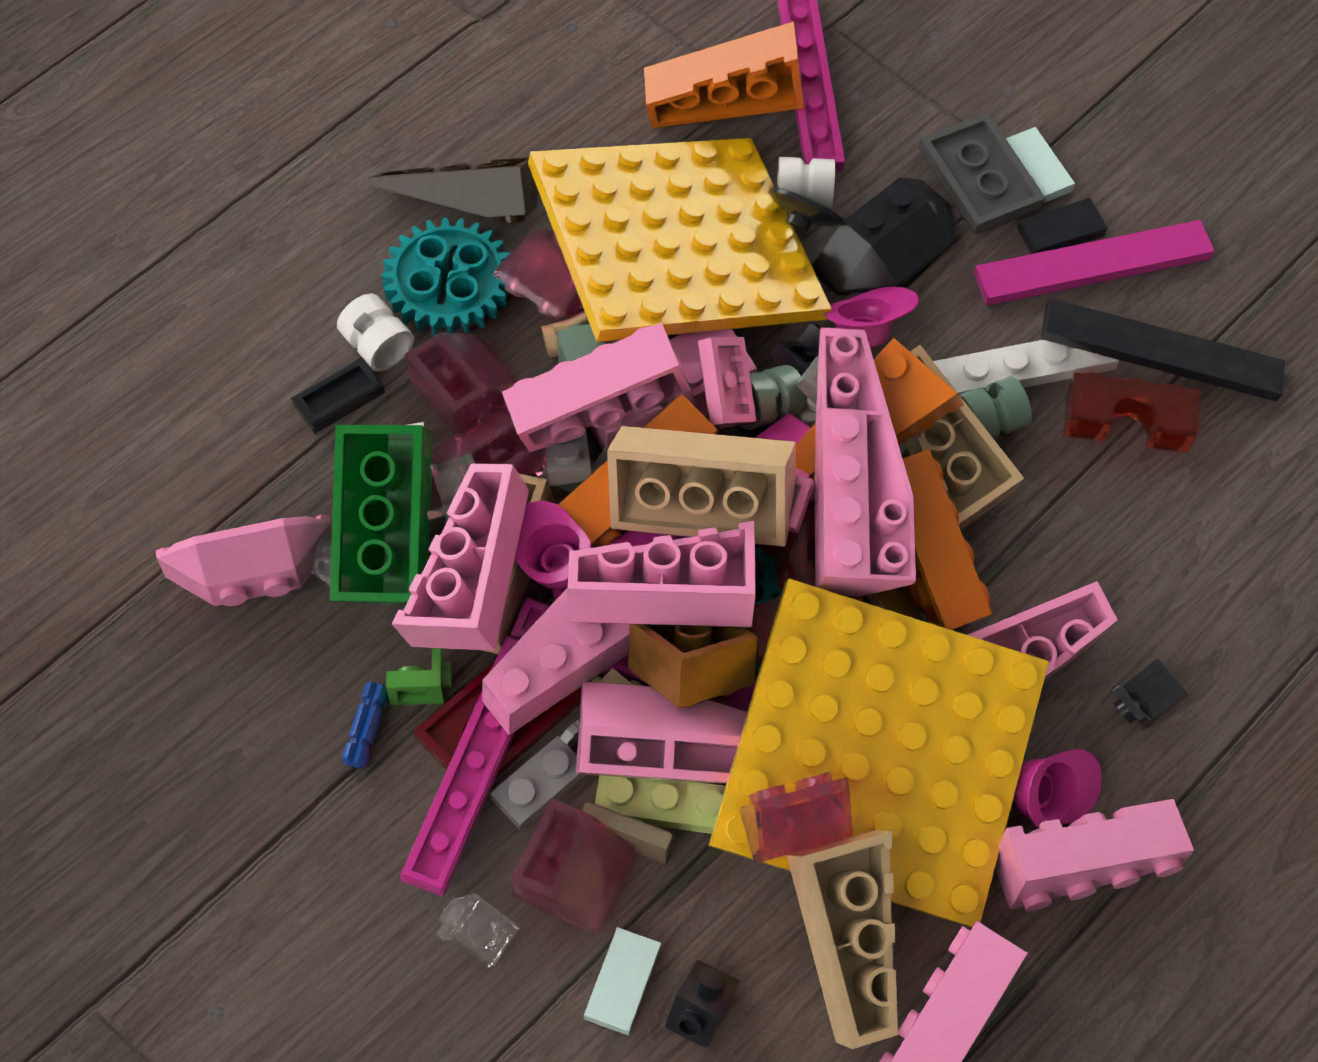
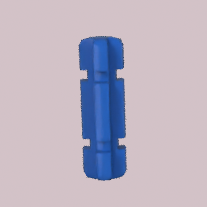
(365, 725)

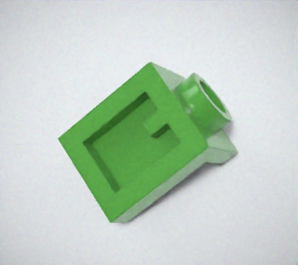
(418, 686)

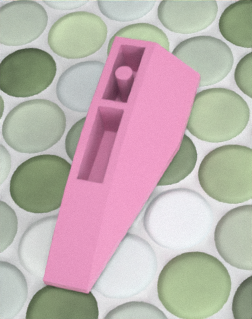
(859, 476)
(646, 736)

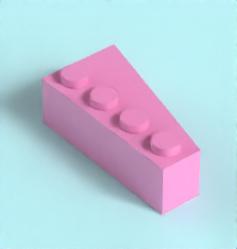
(667, 581)
(1056, 628)
(1091, 854)

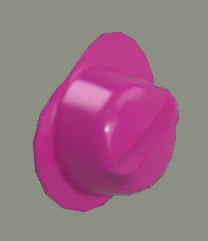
(874, 312)
(546, 542)
(1058, 787)

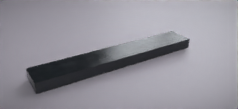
(1163, 349)

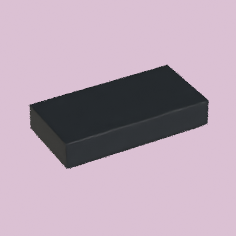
(1062, 227)
(338, 395)

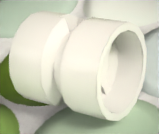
(811, 181)
(375, 332)

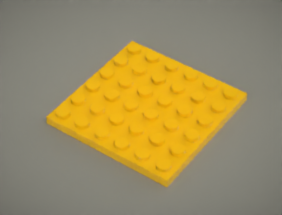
(676, 238)
(914, 721)

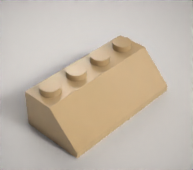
(700, 482)

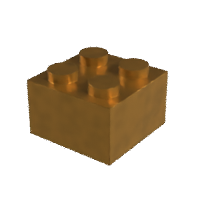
(692, 660)

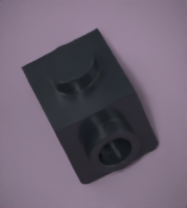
(801, 352)
(1149, 694)
(701, 1003)

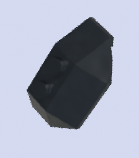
(887, 239)

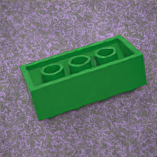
(380, 512)

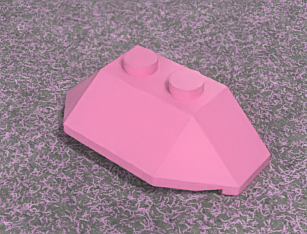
(246, 560)

